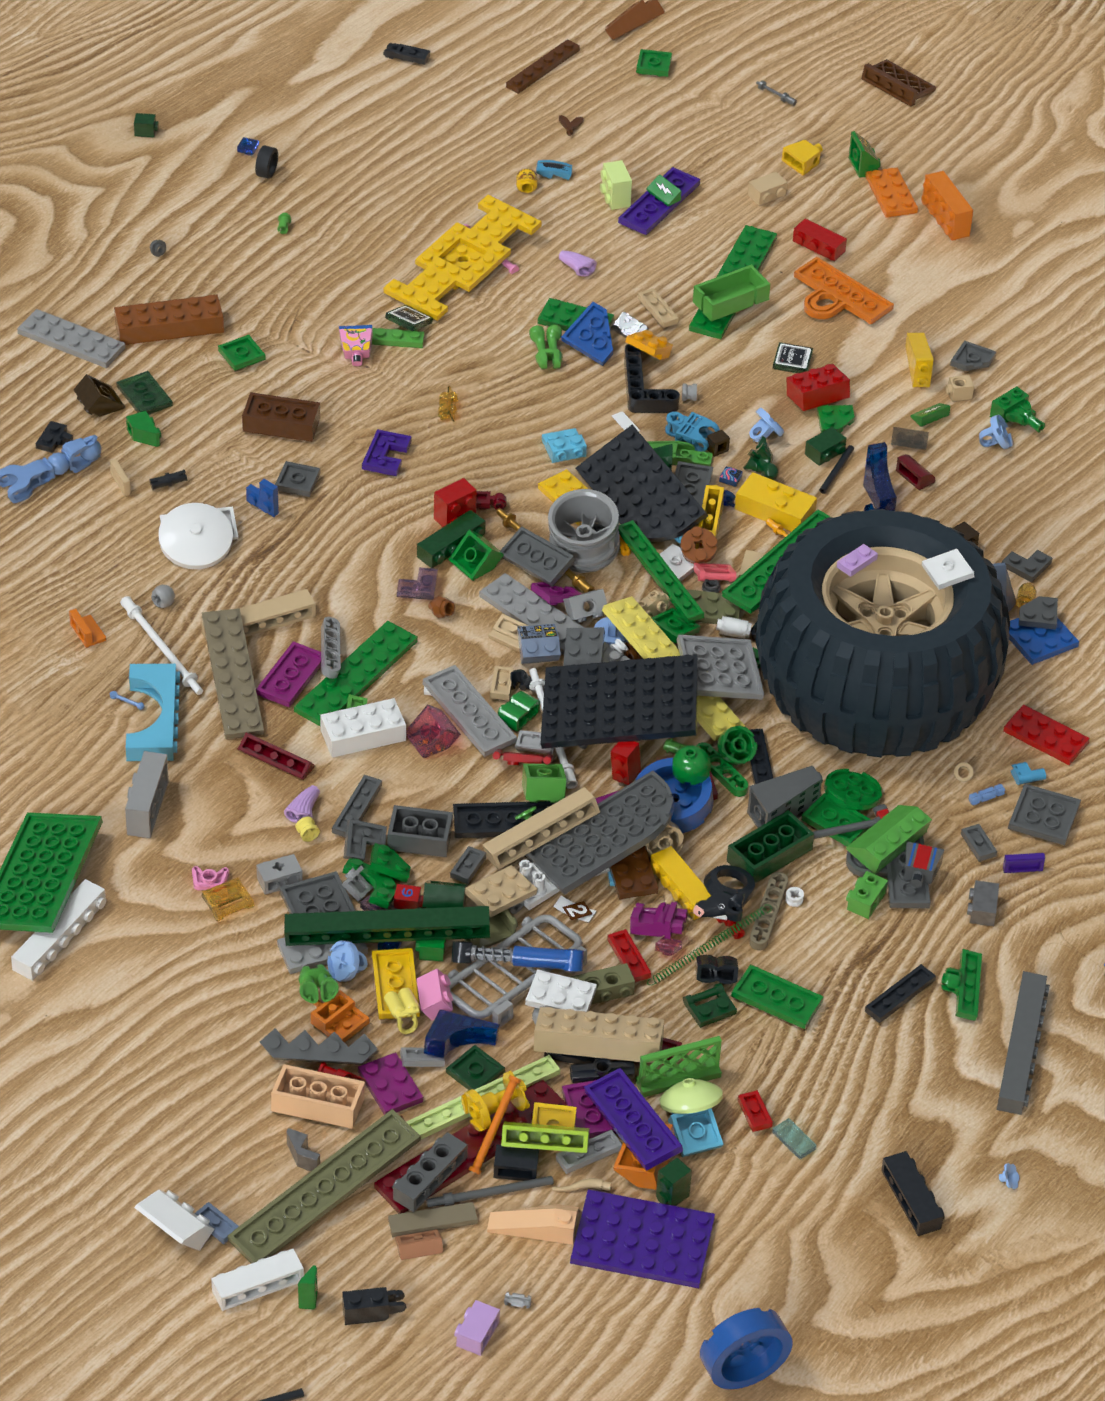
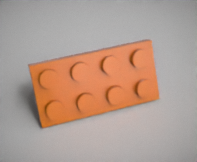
(891, 192)

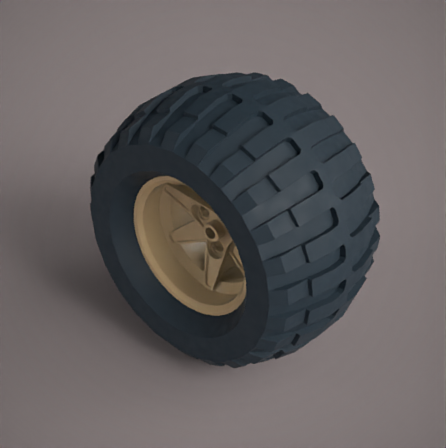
(881, 654)

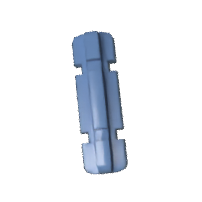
(986, 794)

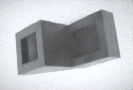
(298, 1145)

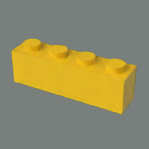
(678, 879)

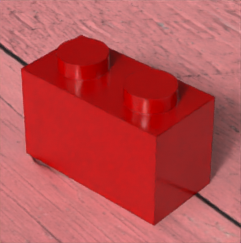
(625, 762)

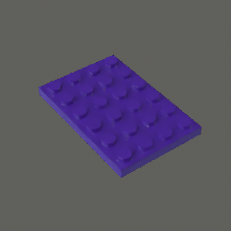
(642, 1238)

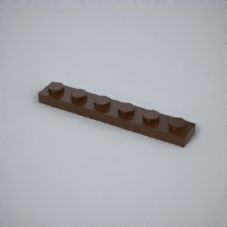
(542, 66)

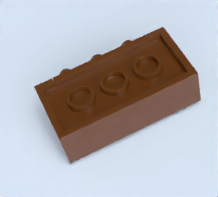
(281, 417)

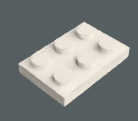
(560, 992)

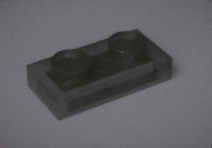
(909, 438)

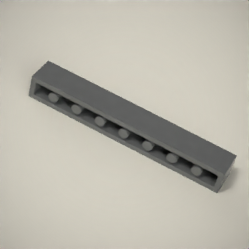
(1022, 1042)

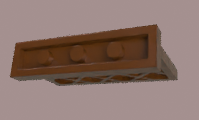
(890, 82)

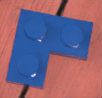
(264, 497)

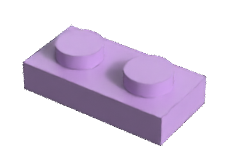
(857, 560)

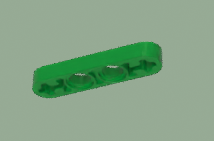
(725, 767)

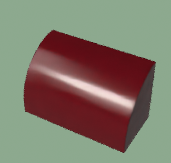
(914, 472)

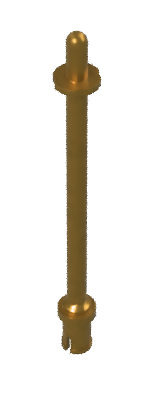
(578, 581)

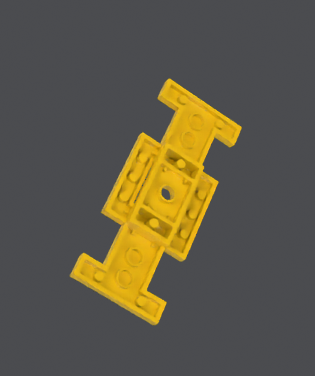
(478, 246)

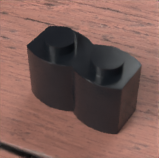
(720, 969)

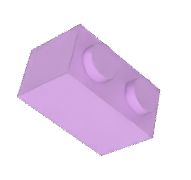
(477, 1327)

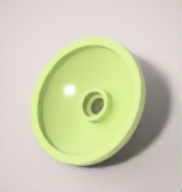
(691, 1096)

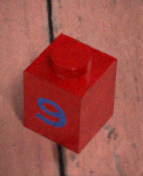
(408, 897)

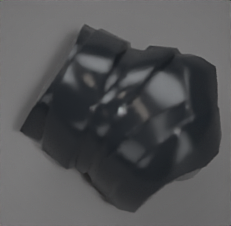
(522, 677)

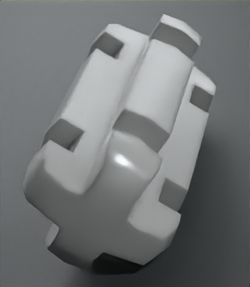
(517, 1300)

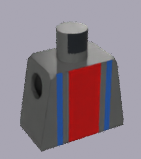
(921, 863)

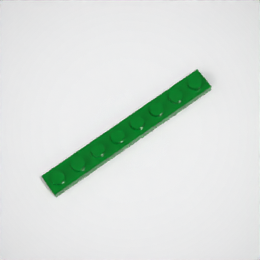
(660, 572)

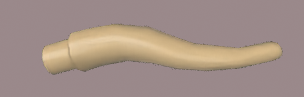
(592, 1183)

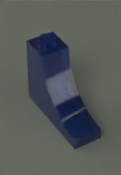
(877, 478)
(455, 1030)

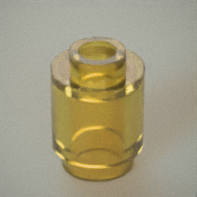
(1025, 594)

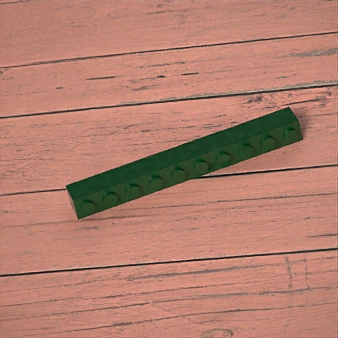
(387, 925)

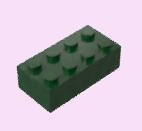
(771, 846)

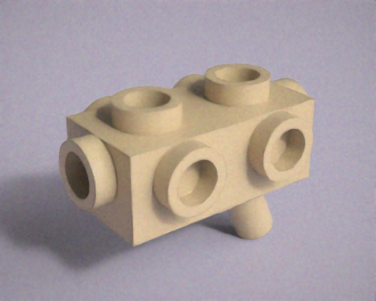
(655, 603)

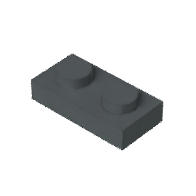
(978, 842)
(468, 865)

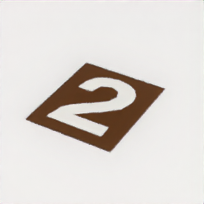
(577, 910)

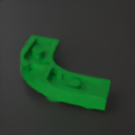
(383, 885)

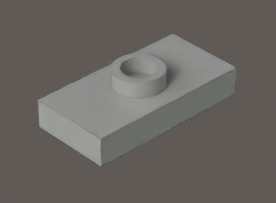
(530, 742)
(416, 1058)

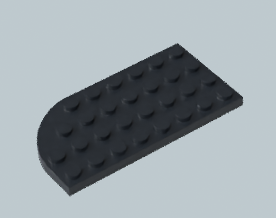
(642, 487)

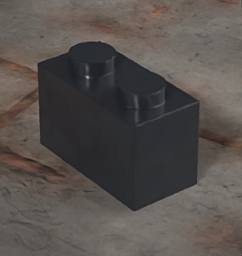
(515, 1163)

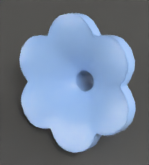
(1010, 1176)

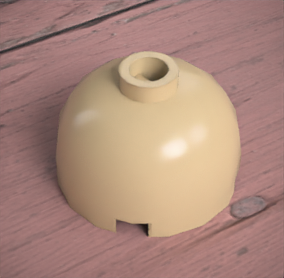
(668, 837)

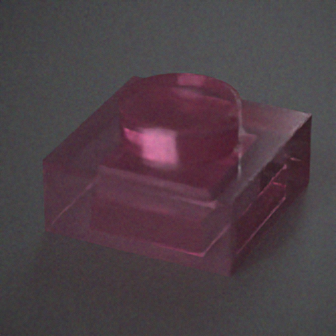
(668, 946)

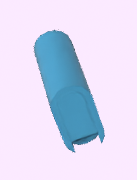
(1023, 774)

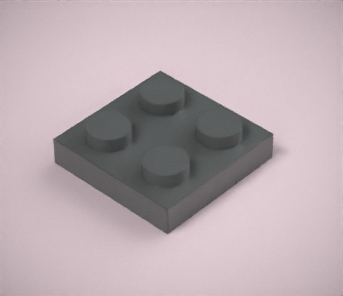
(297, 478)

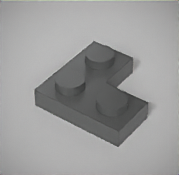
(1027, 568)
(359, 834)

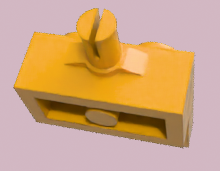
(650, 344)

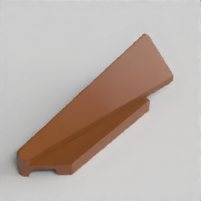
(634, 17)

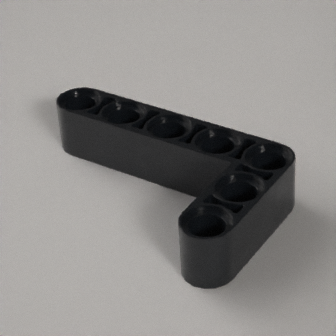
(645, 400)

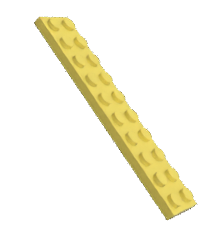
(653, 643)

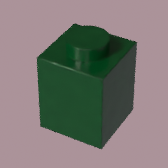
(145, 125)

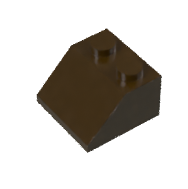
(97, 396)

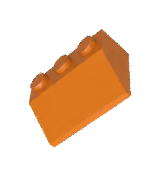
(633, 1171)

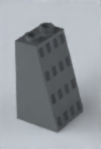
(787, 792)

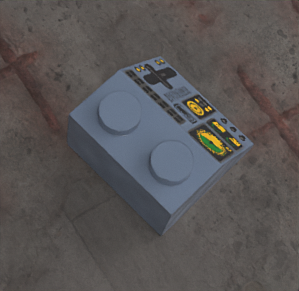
(538, 643)

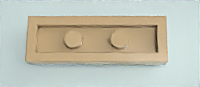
(658, 308)

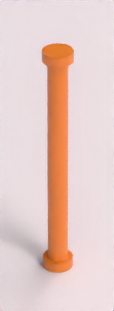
(494, 1124)

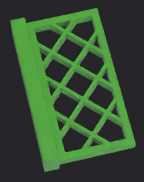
(660, 1080)

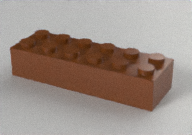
(169, 319)

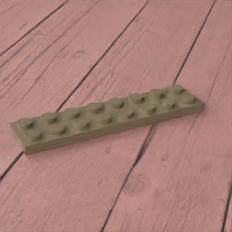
(232, 673)

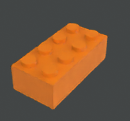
(947, 205)

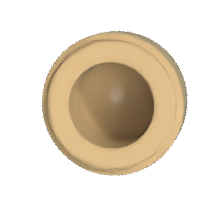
(968, 767)

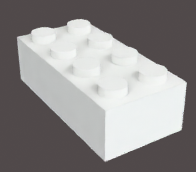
(363, 727)

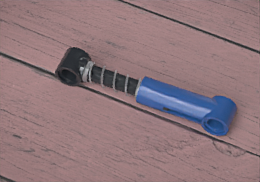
(520, 956)

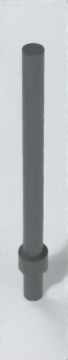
(449, 1199)

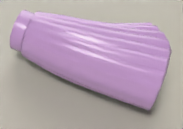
(579, 263)
(302, 804)

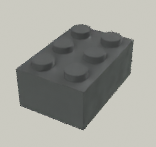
(420, 831)

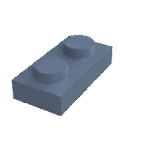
(221, 1223)

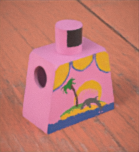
(356, 342)

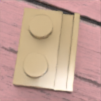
(506, 632)

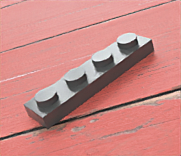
(358, 803)

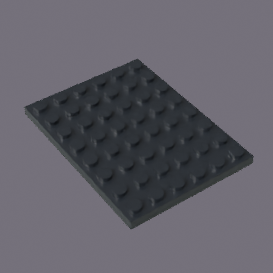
(620, 701)

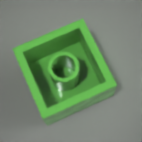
(544, 782)

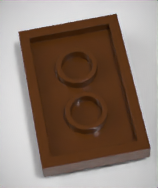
(634, 876)

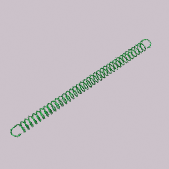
(710, 945)

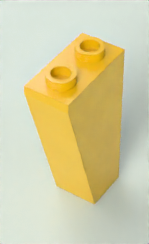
(919, 359)
(713, 507)

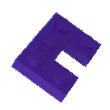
(376, 456)

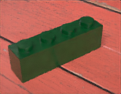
(443, 542)

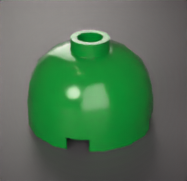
(737, 745)
(691, 765)

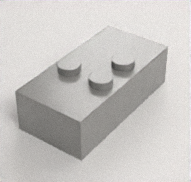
(146, 794)

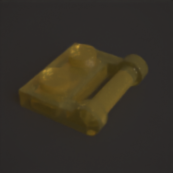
(224, 894)

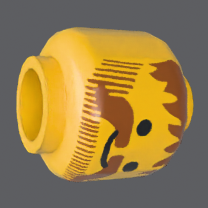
(526, 180)

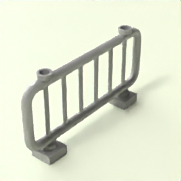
(503, 1009)

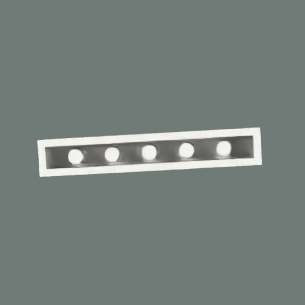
(44, 946)

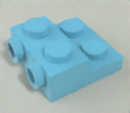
(564, 445)
(696, 1131)

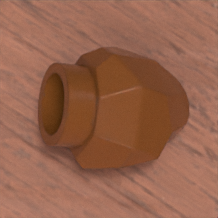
(441, 606)

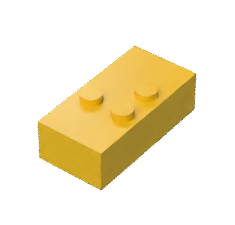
(774, 500)

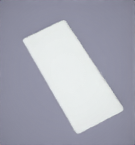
(623, 420)

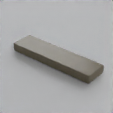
(433, 1219)

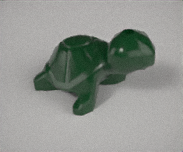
(761, 460)

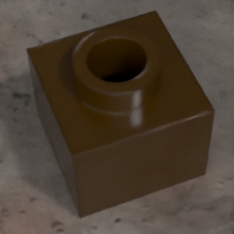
(718, 442)

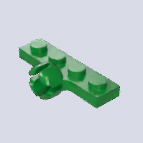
(965, 984)

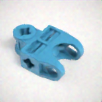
(690, 430)

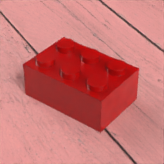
(818, 387)

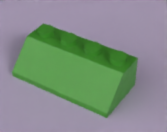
(889, 837)

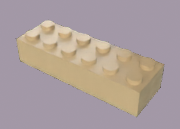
(597, 1034)

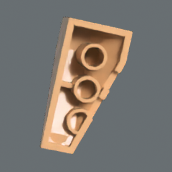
(544, 1223)

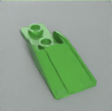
(685, 453)

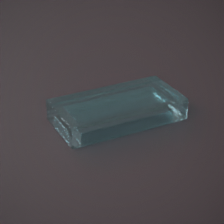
(794, 1138)

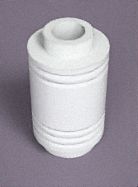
(734, 627)

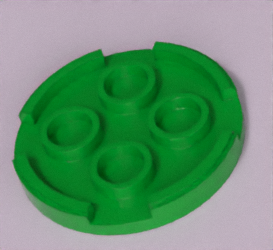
(853, 789)

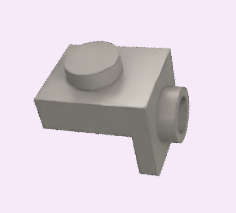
(356, 884)

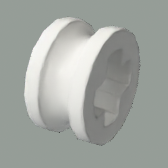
(619, 646)
(794, 891)

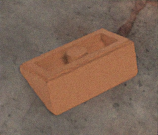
(419, 1244)

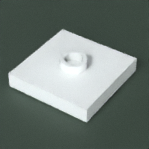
(676, 562)
(947, 569)

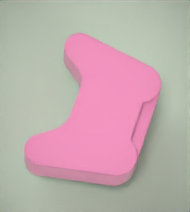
(208, 878)

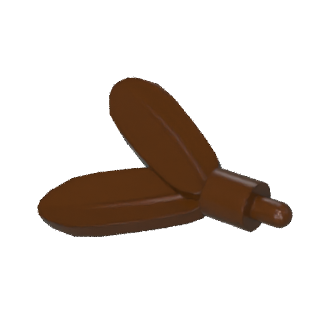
(570, 126)

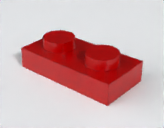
(755, 1111)

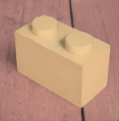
(767, 188)

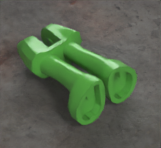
(552, 353)
(317, 977)

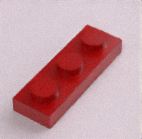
(628, 953)

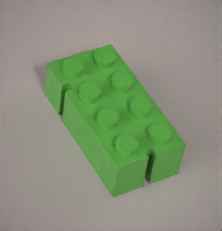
(731, 292)

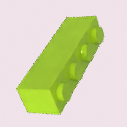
(545, 1137)

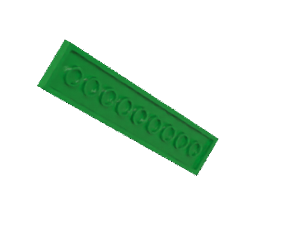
(750, 248)

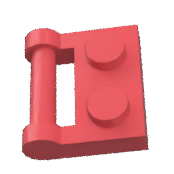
(710, 571)

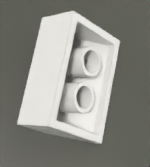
(176, 1218)

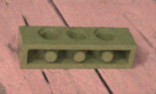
(611, 982)

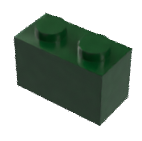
(825, 446)
(673, 1183)

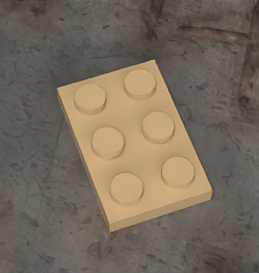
(501, 890)

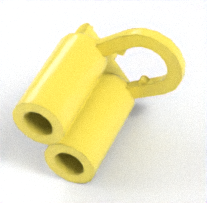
(403, 1005)

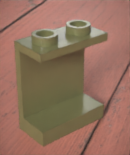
(501, 928)

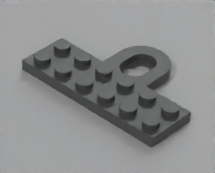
(900, 890)

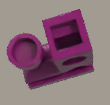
(658, 921)

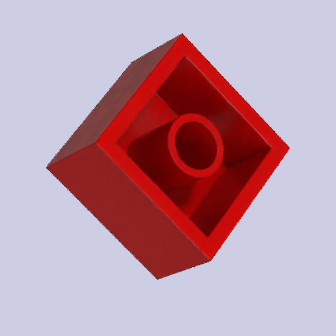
(454, 501)

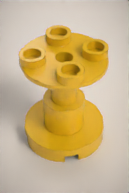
(483, 1106)

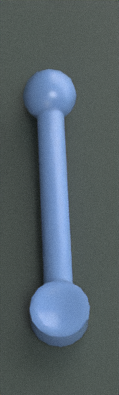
(113, 695)

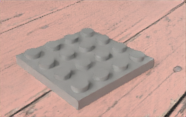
(724, 666)

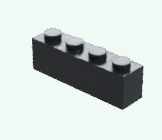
(912, 1193)

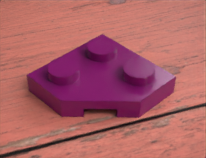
(554, 594)

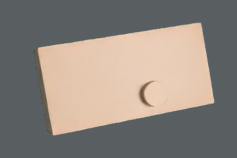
(317, 1096)

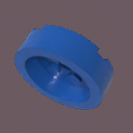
(694, 800)
(763, 1348)

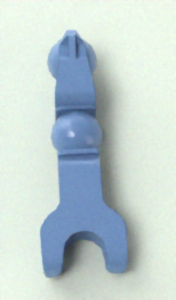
(28, 477)

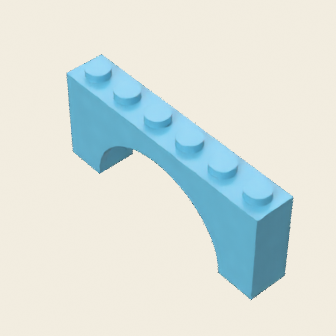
(159, 683)

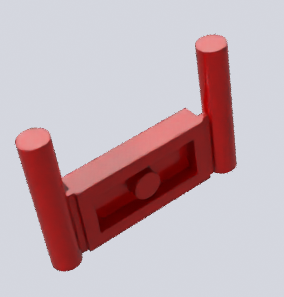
(514, 758)

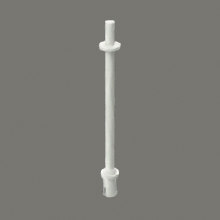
(134, 612)
(537, 686)

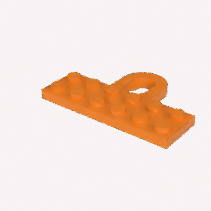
(842, 290)

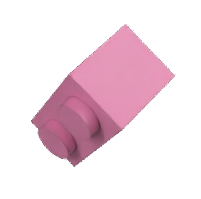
(434, 993)

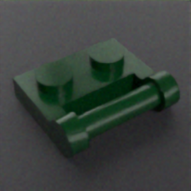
(710, 1011)

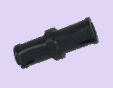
(168, 479)

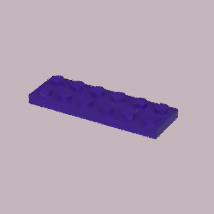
(650, 211)
(633, 1119)

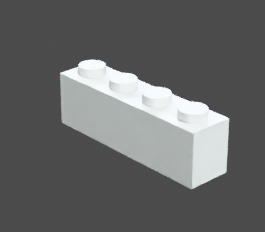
(257, 1279)

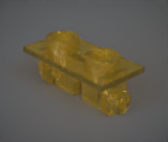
(447, 405)

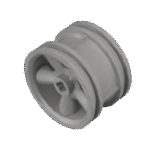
(590, 548)

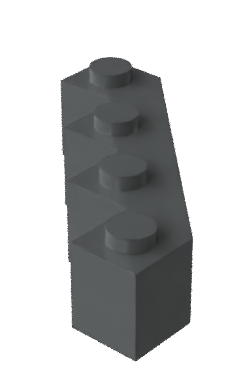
(331, 1050)

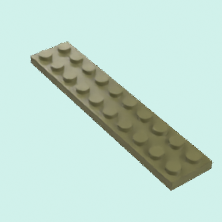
(324, 1187)

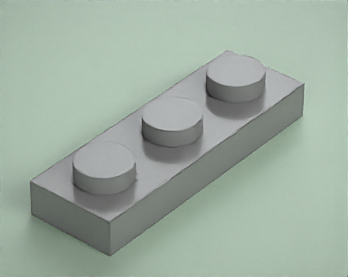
(599, 1148)

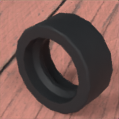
(266, 162)

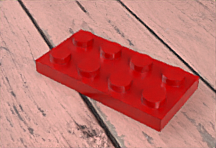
(1046, 734)

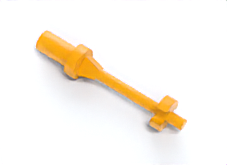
(777, 528)

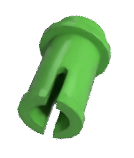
(284, 221)
(672, 746)

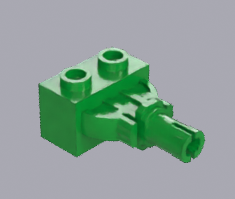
(1015, 407)

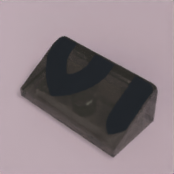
(628, 325)

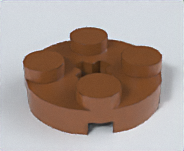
(698, 555)

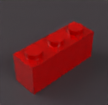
(819, 239)

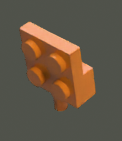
(339, 1017)

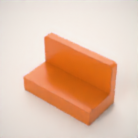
(86, 628)

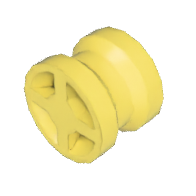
(307, 829)

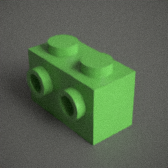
(867, 894)

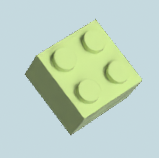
(616, 185)

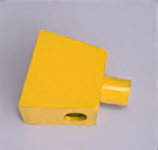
(802, 156)

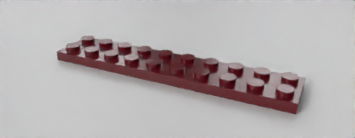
(538, 1092)

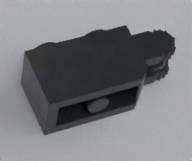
(371, 1305)

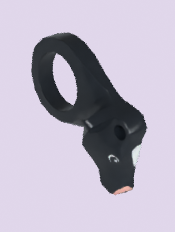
(724, 901)

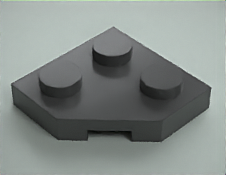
(972, 357)
(1039, 613)

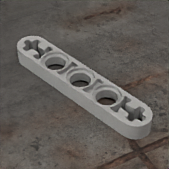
(330, 638)

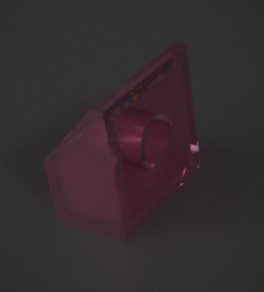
(432, 732)

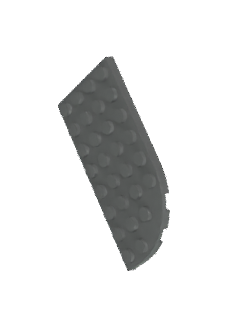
(622, 827)

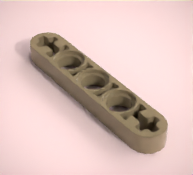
(769, 919)

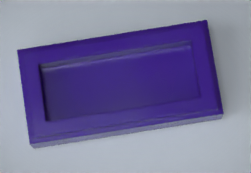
(1023, 862)

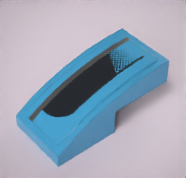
(549, 167)

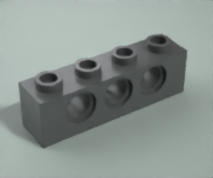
(429, 1171)

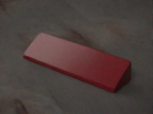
(275, 756)

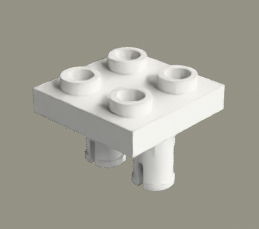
(544, 887)

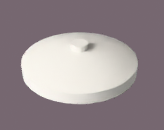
(195, 536)

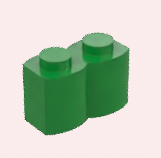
(519, 710)

